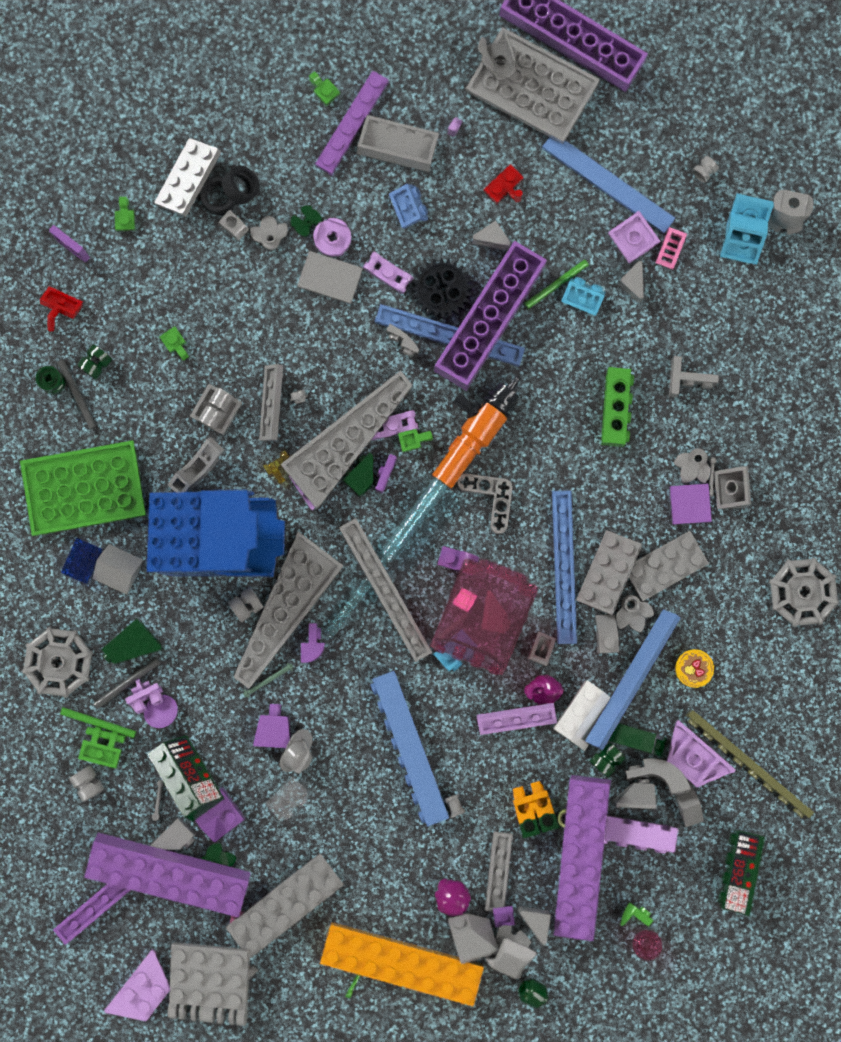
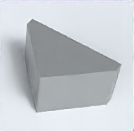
(492, 237)
(633, 282)
(541, 649)
(689, 808)

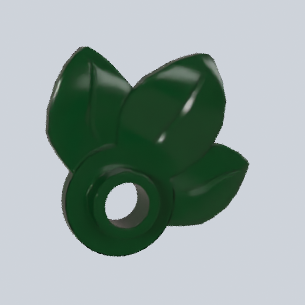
(215, 855)

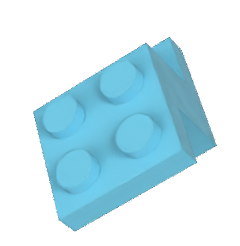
(746, 229)

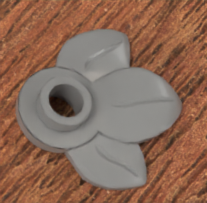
(269, 230)
(690, 468)
(634, 617)

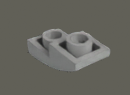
(408, 346)

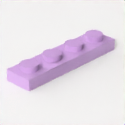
(517, 718)

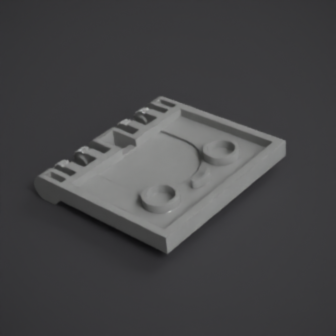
(209, 979)

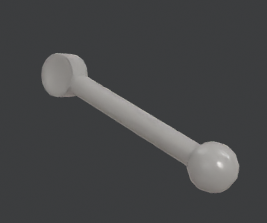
(712, 461)
(156, 816)

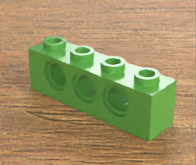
(613, 377)

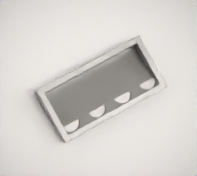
(397, 143)

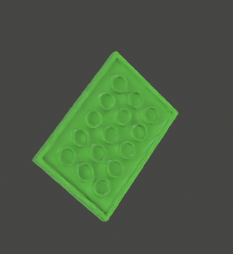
(83, 488)

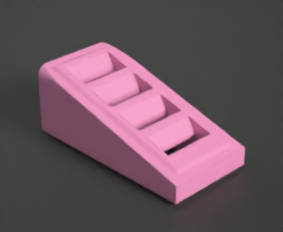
(679, 234)

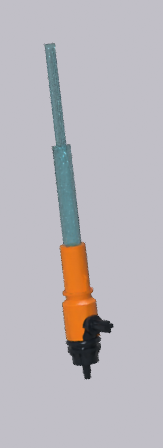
(477, 432)

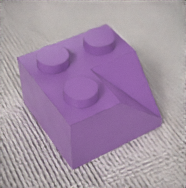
(220, 818)

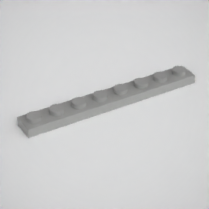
(385, 590)

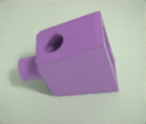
(273, 729)

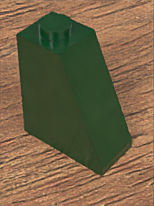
(131, 644)
(638, 739)

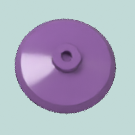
(162, 714)

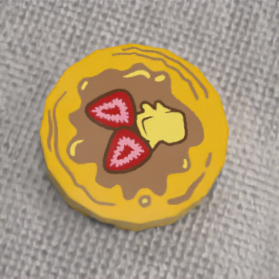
(694, 668)

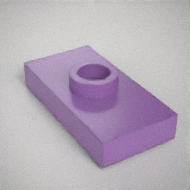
(385, 472)

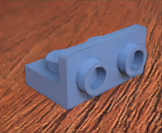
(408, 205)

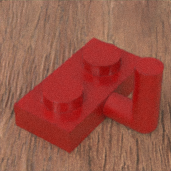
(504, 185)
(59, 303)

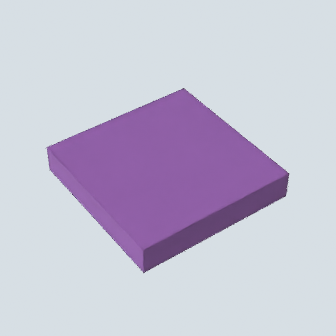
(69, 244)
(690, 504)

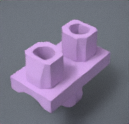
(142, 693)

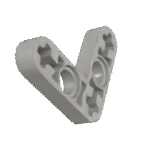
(494, 491)

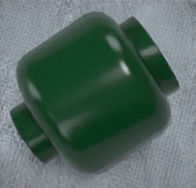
(533, 993)

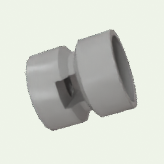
(240, 609)
(86, 783)

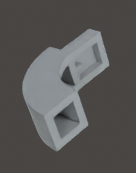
(197, 467)
(662, 770)

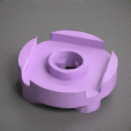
(341, 232)

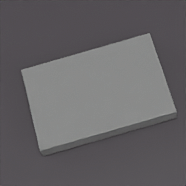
(330, 277)

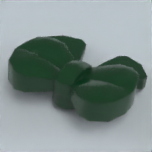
(303, 226)

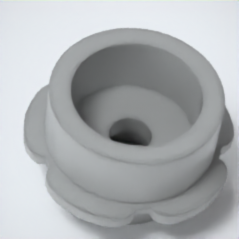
(298, 396)

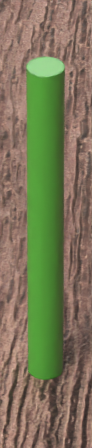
(557, 283)
(98, 722)

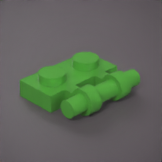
(99, 753)

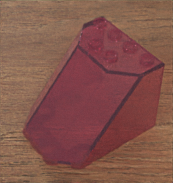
(484, 615)

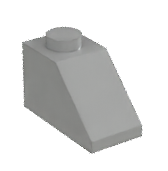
(606, 634)
(175, 836)

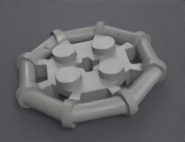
(794, 586)
(50, 653)

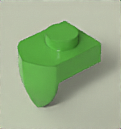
(642, 914)

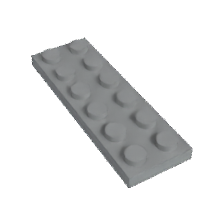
(284, 905)

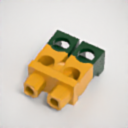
(531, 805)

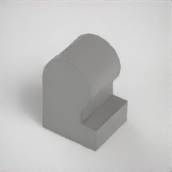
(233, 225)

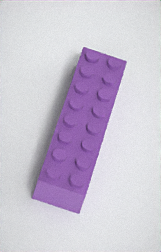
(577, 38)
(490, 315)
(582, 857)
(167, 874)

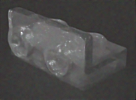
(287, 799)

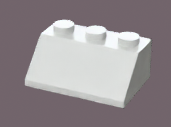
(582, 714)

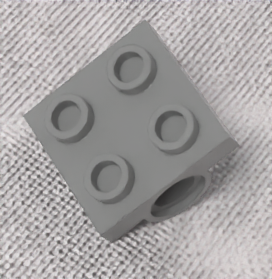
(216, 409)

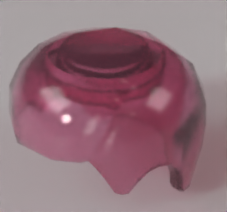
(647, 945)

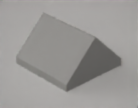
(732, 488)
(117, 569)
(537, 920)

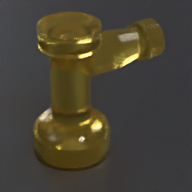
(272, 468)

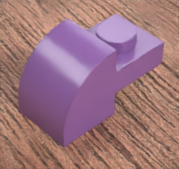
(454, 559)
(312, 650)

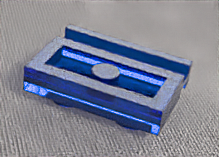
(81, 560)

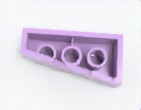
(641, 834)

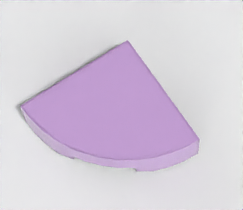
(454, 127)

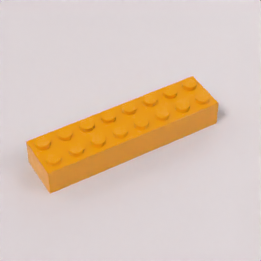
(402, 964)

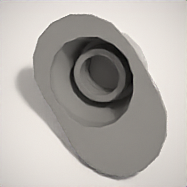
(297, 753)

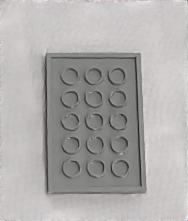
(541, 92)

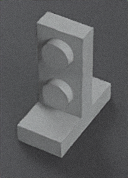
(688, 379)

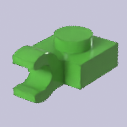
(324, 90)
(124, 218)
(174, 342)
(411, 440)

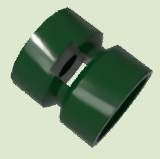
(91, 368)
(50, 380)
(607, 759)

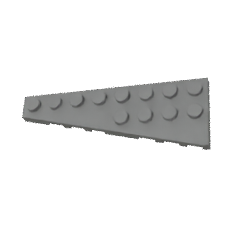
(331, 453)
(297, 589)

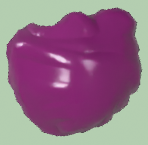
(543, 690)
(452, 897)

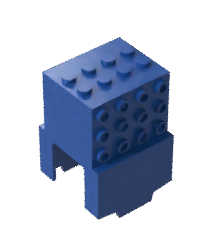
(213, 534)

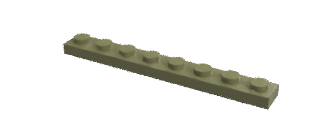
(754, 769)

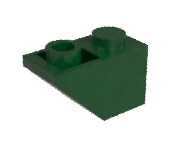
(361, 477)

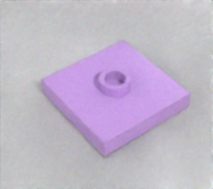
(634, 237)

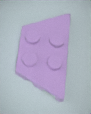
(695, 757)
(142, 991)

